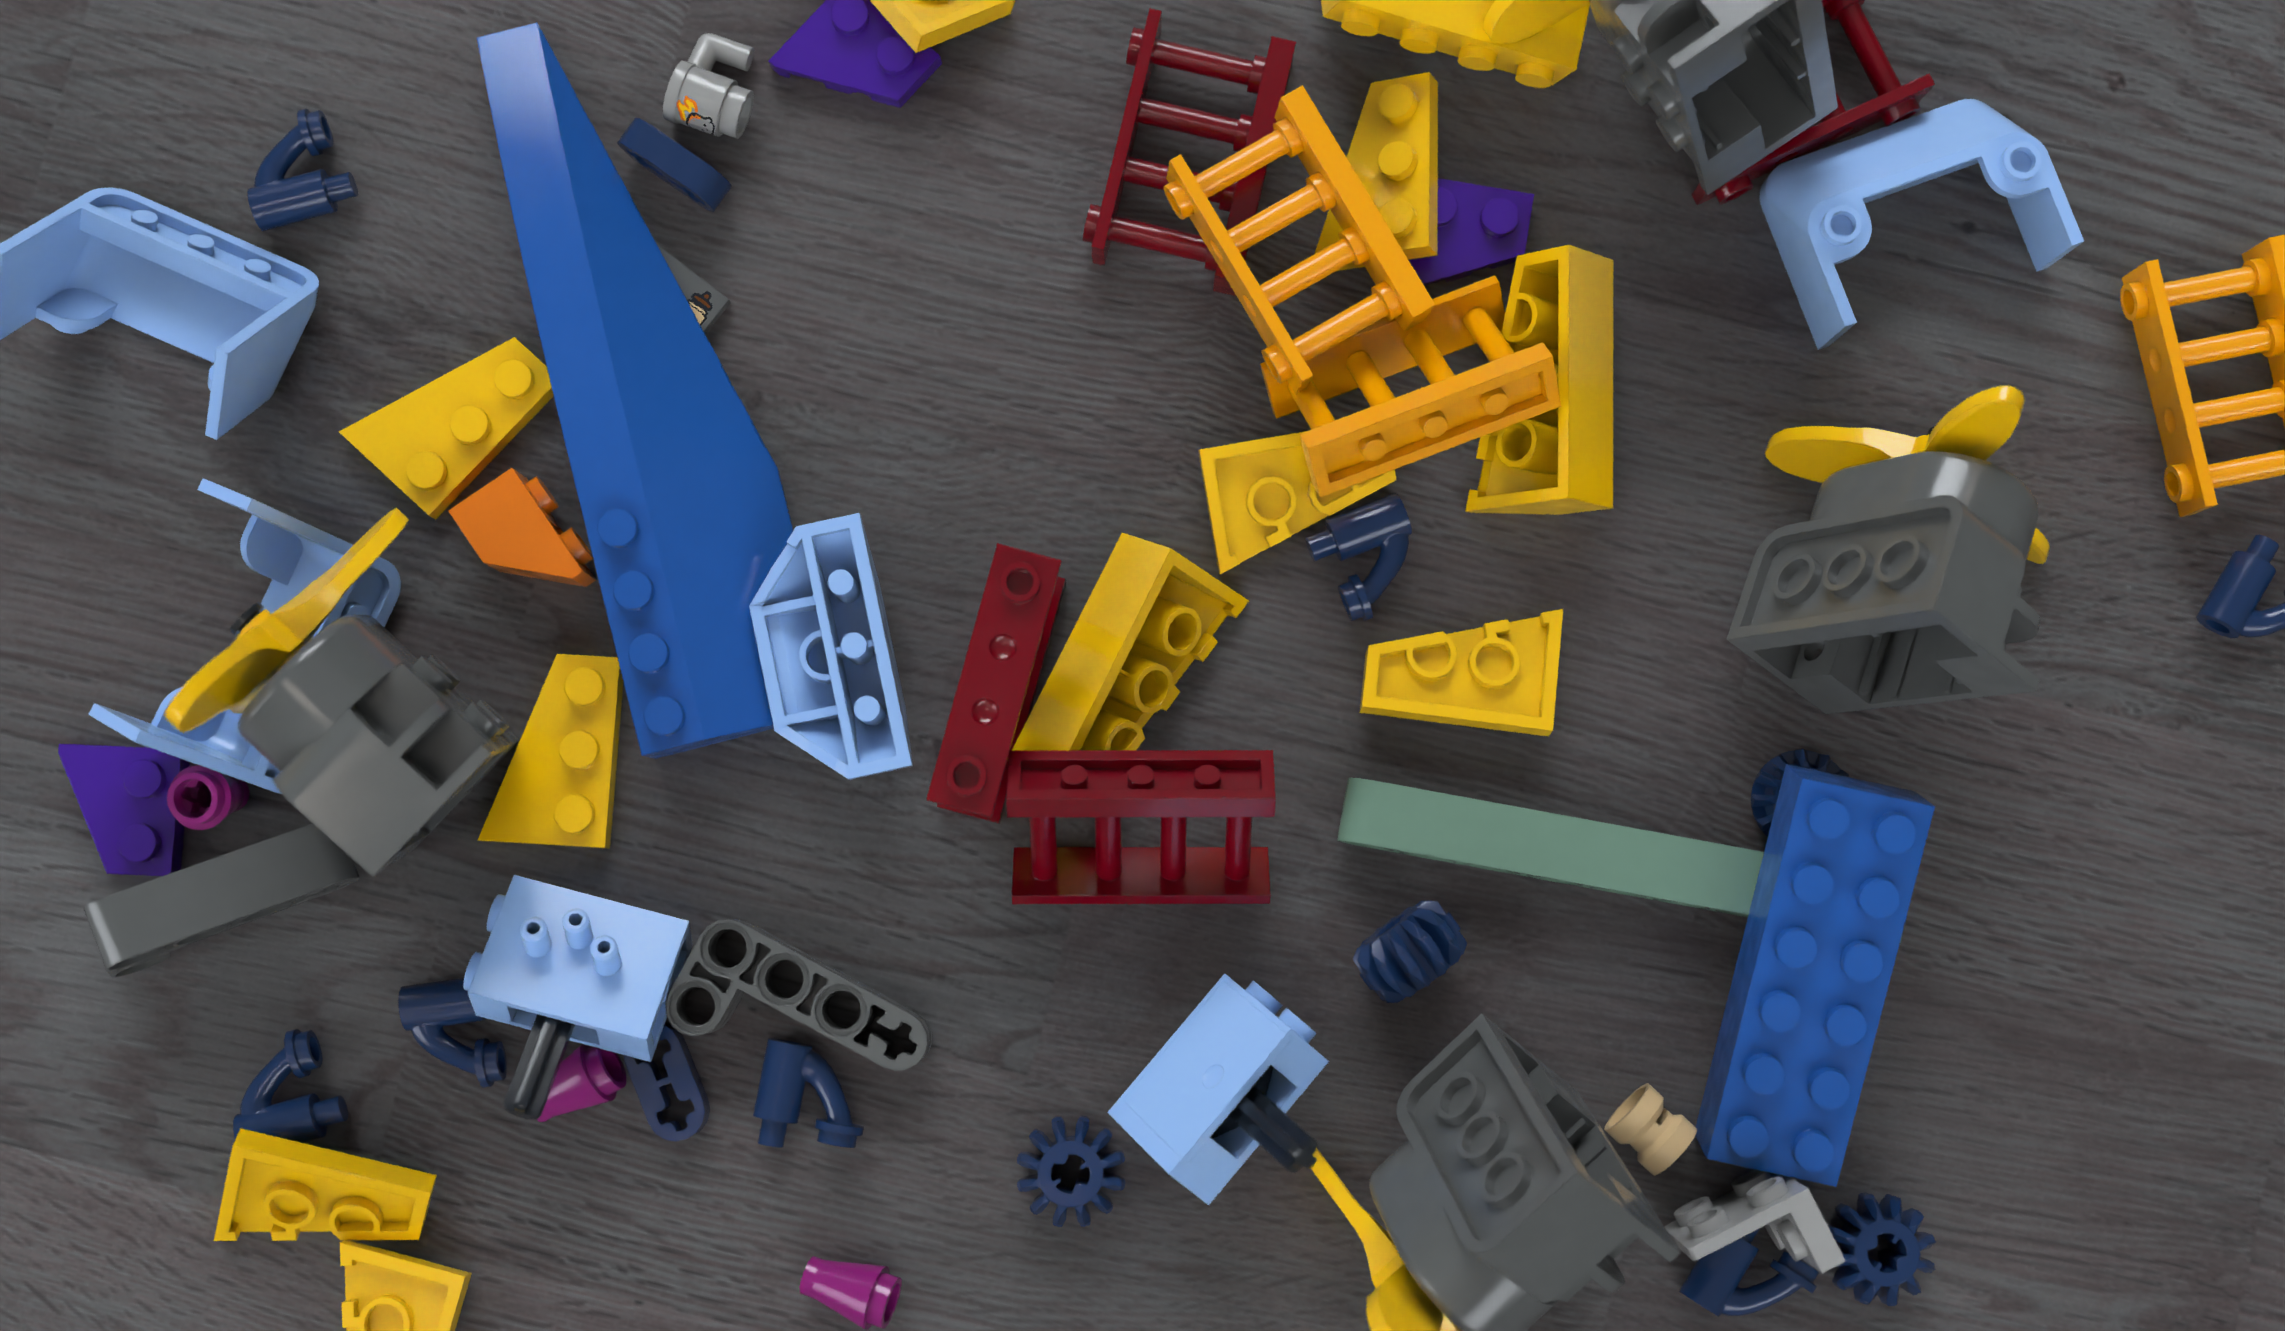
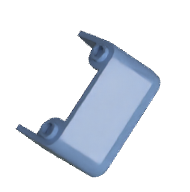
(1821, 197)
(168, 279)
(293, 558)

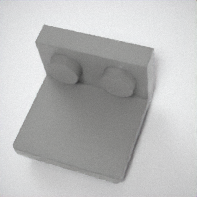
(1758, 1201)

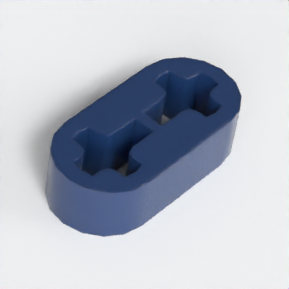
(674, 164)
(685, 1082)

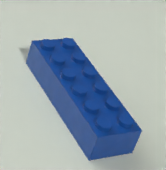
(1812, 974)

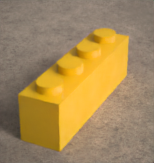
(1458, 30)
(1565, 455)
(1128, 649)

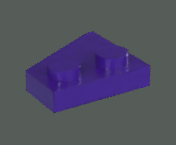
(855, 51)
(1475, 230)
(127, 806)

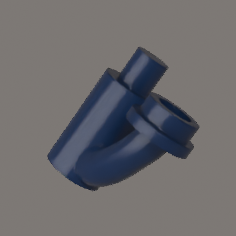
(302, 197)
(1358, 531)
(2237, 592)
(437, 1004)
(781, 1092)
(297, 1118)
(1717, 1275)

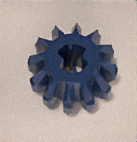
(1410, 951)
(1084, 1188)
(1895, 1263)

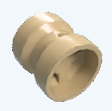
(1650, 1129)

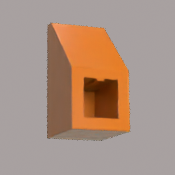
(516, 533)

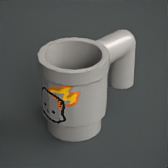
(706, 98)

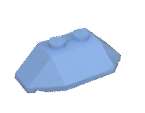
(831, 651)

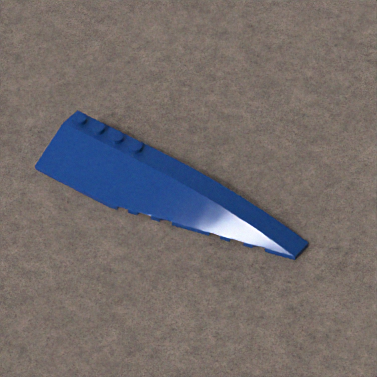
(656, 438)

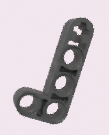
(183, 907)
(808, 1006)

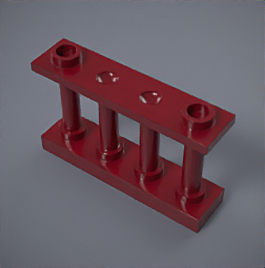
(1263, 76)
(1892, 105)
(997, 682)
(1141, 785)

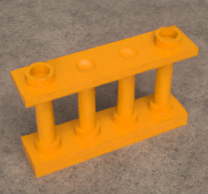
(1330, 186)
(2147, 304)
(1427, 419)

